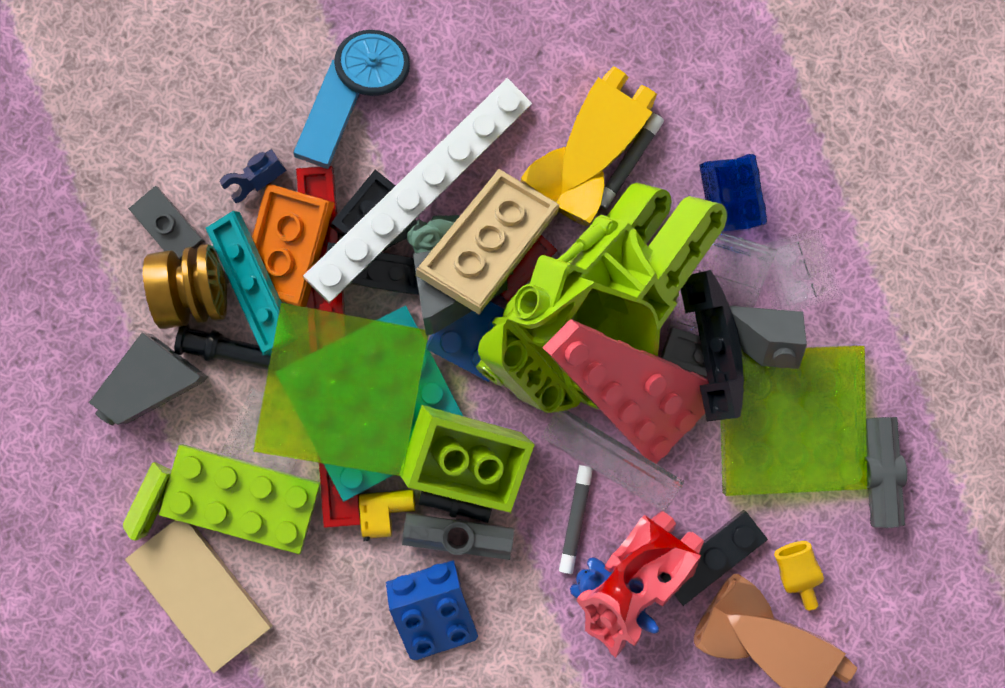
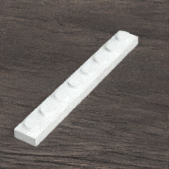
(417, 191)

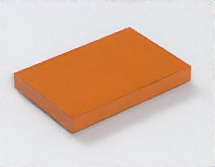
(291, 239)

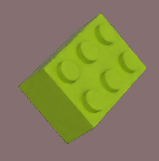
(466, 459)

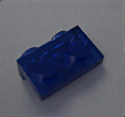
(738, 188)

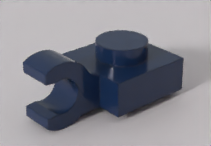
(259, 172)

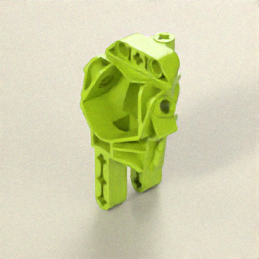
(604, 283)

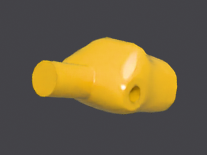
(800, 571)

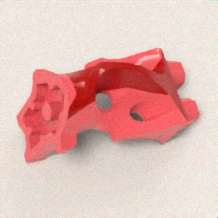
(653, 550)

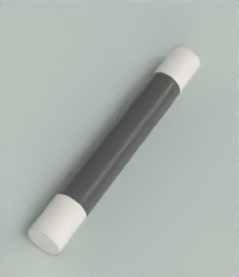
(630, 159)
(575, 519)

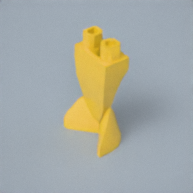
(598, 137)

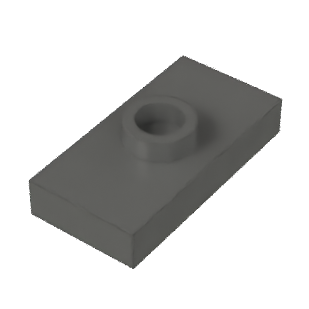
(165, 222)

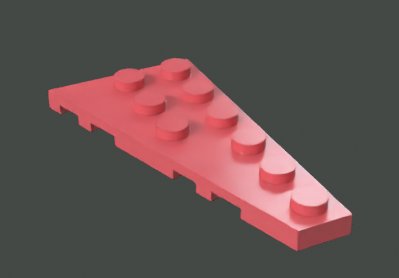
(637, 391)

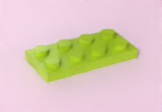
(240, 499)

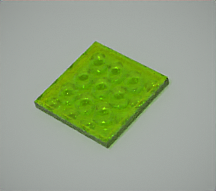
(340, 390)
(799, 426)

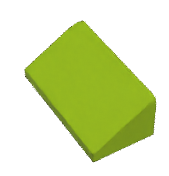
(147, 502)

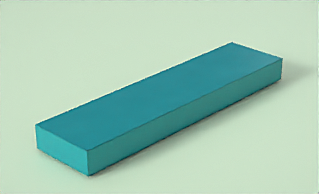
(247, 277)

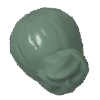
(426, 235)

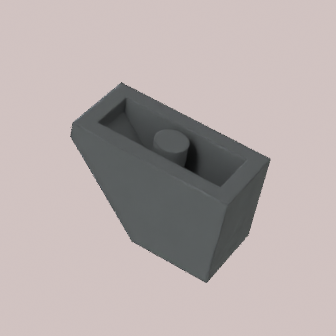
(771, 335)

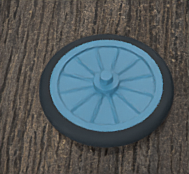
(372, 62)

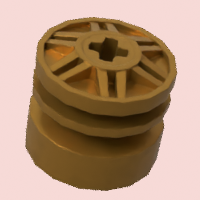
(177, 288)

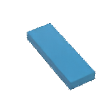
(326, 121)

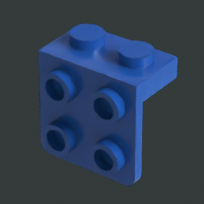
(430, 610)

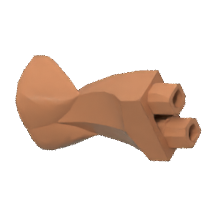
(743, 625)

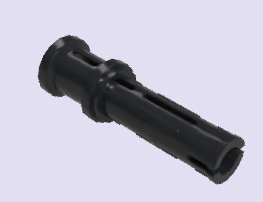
(214, 347)

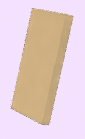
(488, 241)
(199, 593)

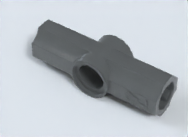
(885, 472)
(433, 534)

